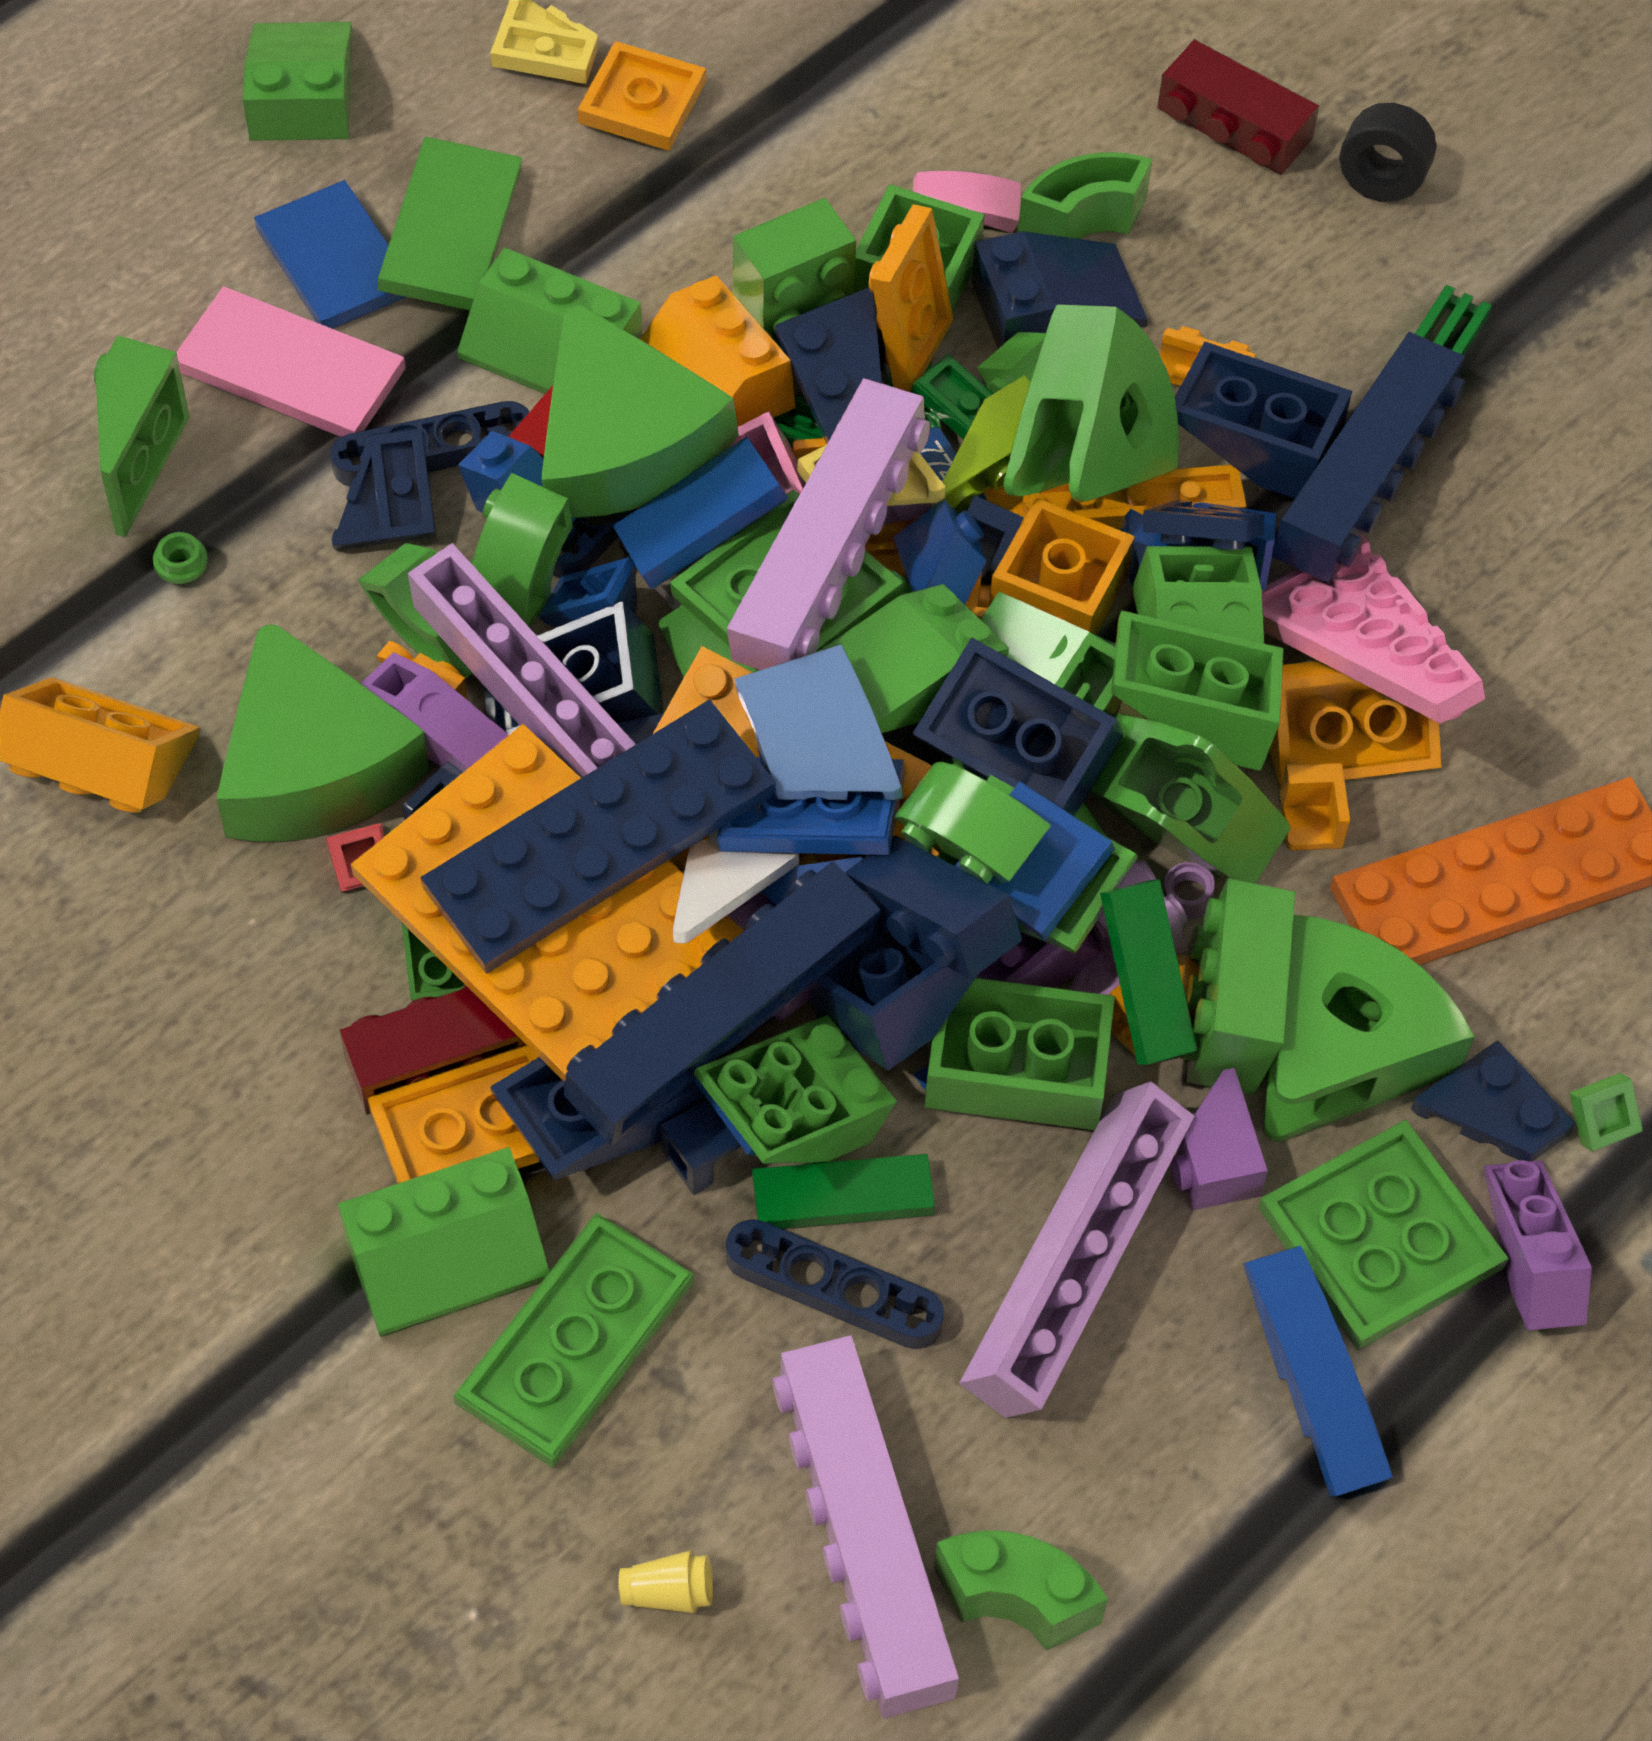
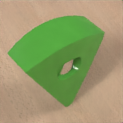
(1094, 409)
(626, 419)
(311, 748)
(1190, 799)
(1356, 1029)

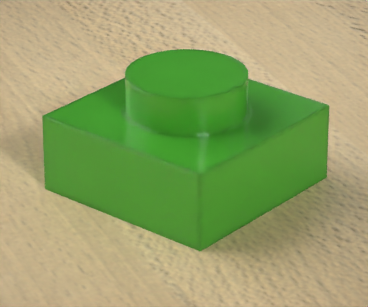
(1606, 1111)

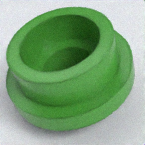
(178, 547)

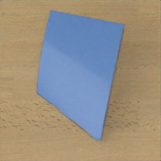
(817, 729)

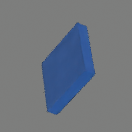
(1055, 868)

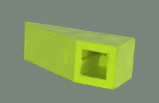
(986, 447)

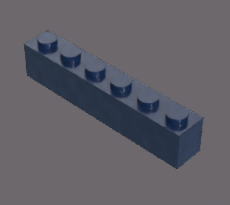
(1369, 458)
(720, 1001)

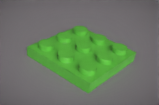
(722, 577)
(1383, 1233)

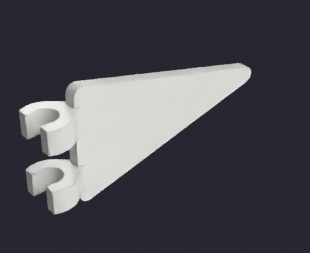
(721, 882)

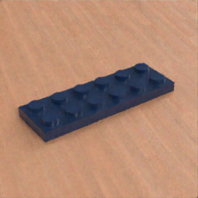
(597, 835)

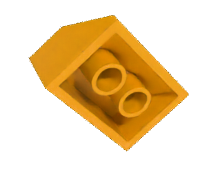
(726, 346)
(1346, 722)
(93, 743)

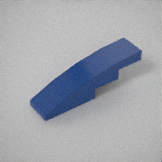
(1317, 1370)

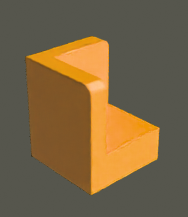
(1315, 806)

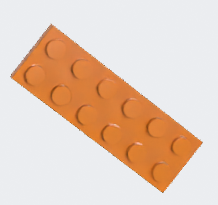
(1504, 874)

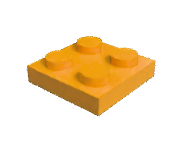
(642, 95)

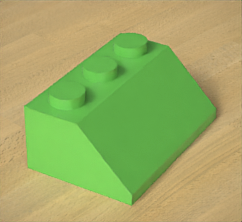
(521, 313)
(444, 1241)

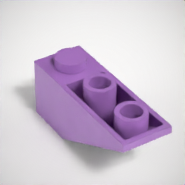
(451, 724)
(1545, 1260)

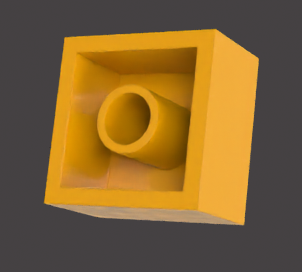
(1065, 565)

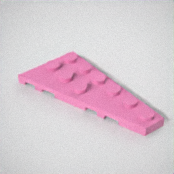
(1373, 633)

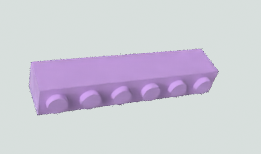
(829, 527)
(514, 662)
(1077, 1251)
(867, 1528)

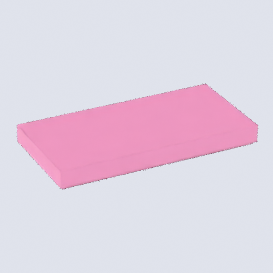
(289, 363)

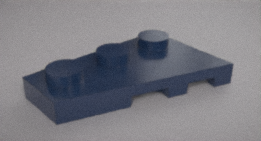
(832, 354)

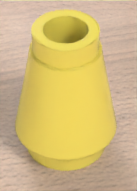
(668, 1583)

